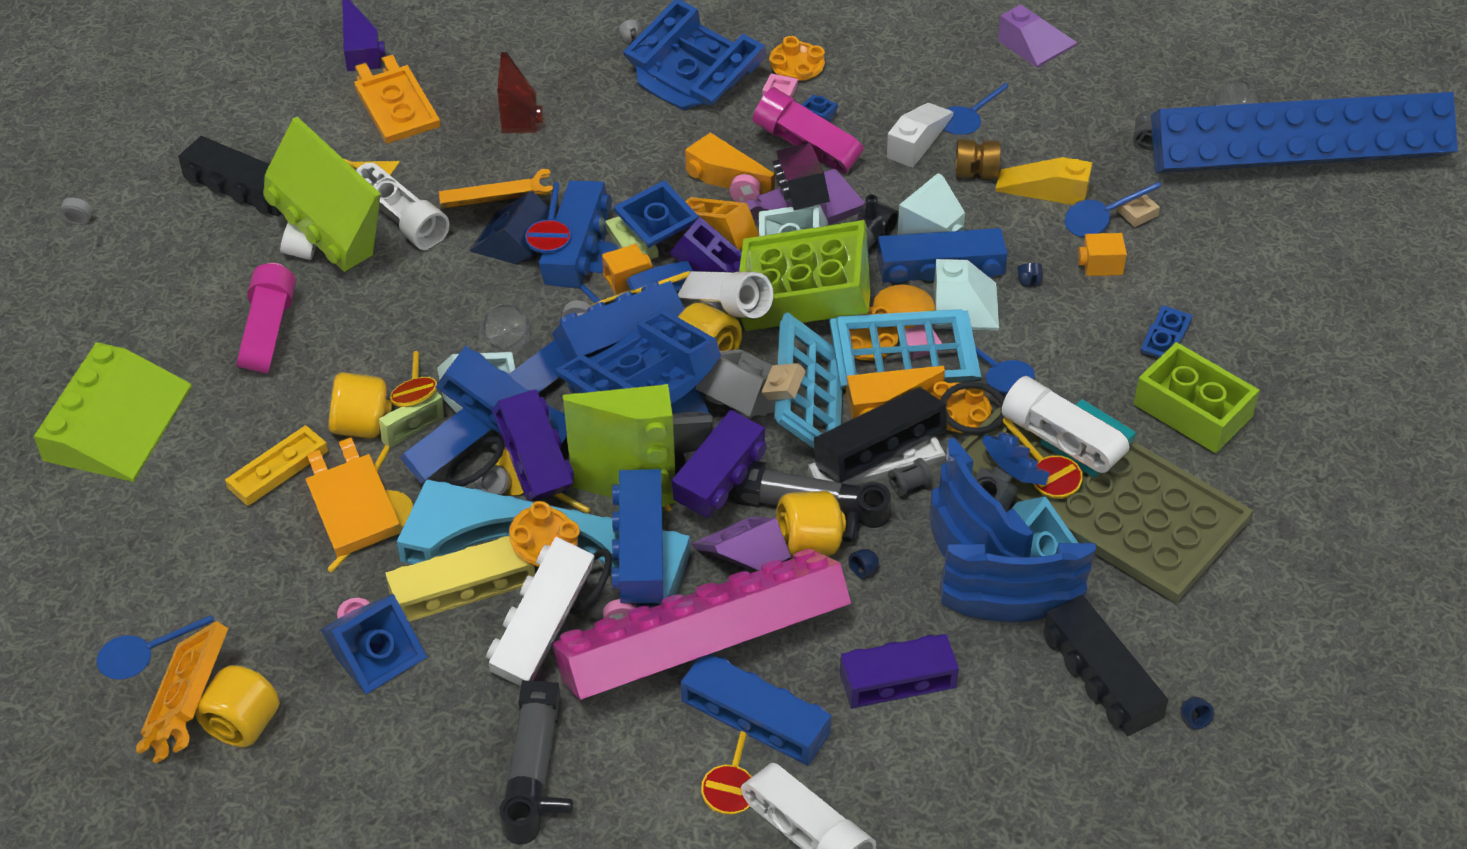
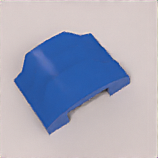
(687, 61)
(654, 354)
(969, 515)
(1013, 587)

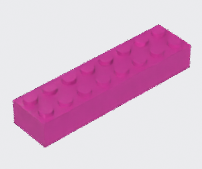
(699, 622)

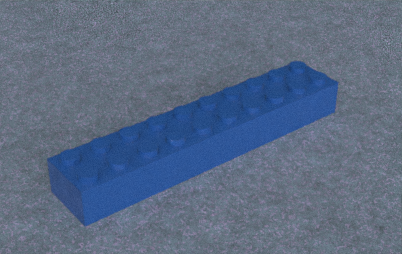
(1304, 132)

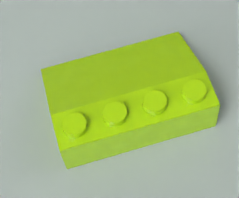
(323, 196)
(811, 272)
(111, 414)
(618, 433)

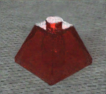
(516, 99)

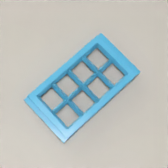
(962, 332)
(803, 429)

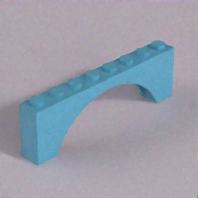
(457, 517)

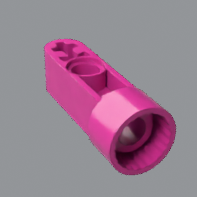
(798, 125)
(269, 295)

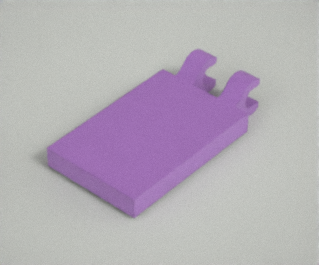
(842, 205)

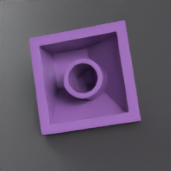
(1032, 36)
(746, 543)

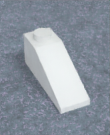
(916, 133)

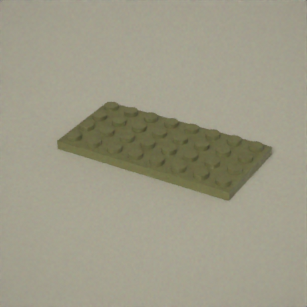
(1138, 513)

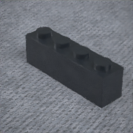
(227, 172)
(800, 176)
(880, 434)
(1105, 666)

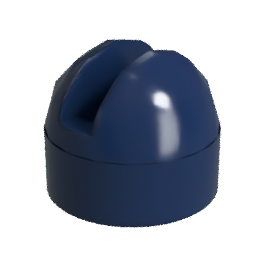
(1030, 272)
(866, 559)
(1202, 707)

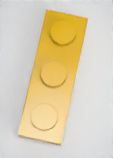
(275, 465)

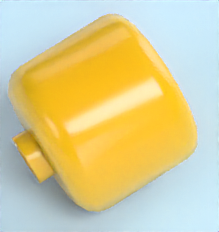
(714, 323)
(357, 405)
(811, 522)
(237, 706)

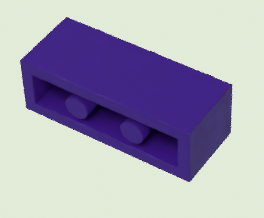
(533, 445)
(719, 464)
(898, 670)

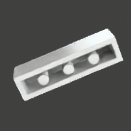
(541, 612)

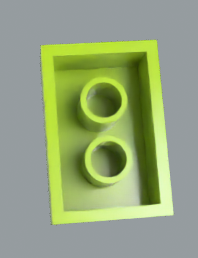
(1196, 397)

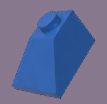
(656, 213)
(374, 643)

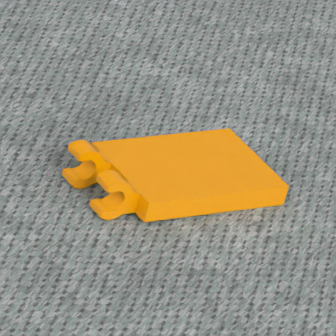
(395, 101)
(494, 191)
(351, 501)
(181, 691)

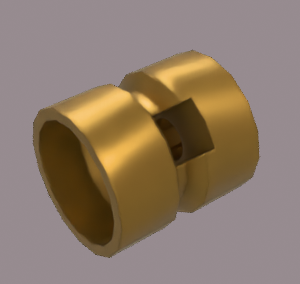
(977, 159)

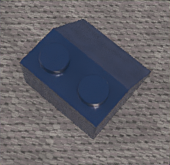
(506, 230)

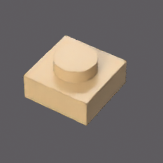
(1139, 210)
(783, 381)

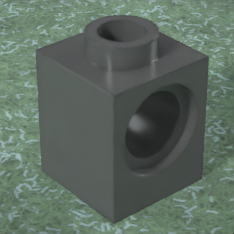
(1005, 488)

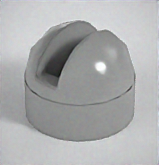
(627, 26)

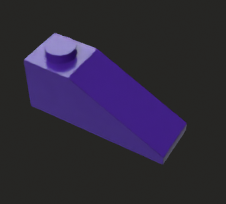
(360, 39)
(707, 250)

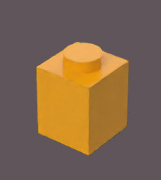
(1103, 254)
(622, 264)

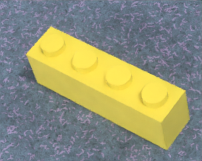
(458, 578)

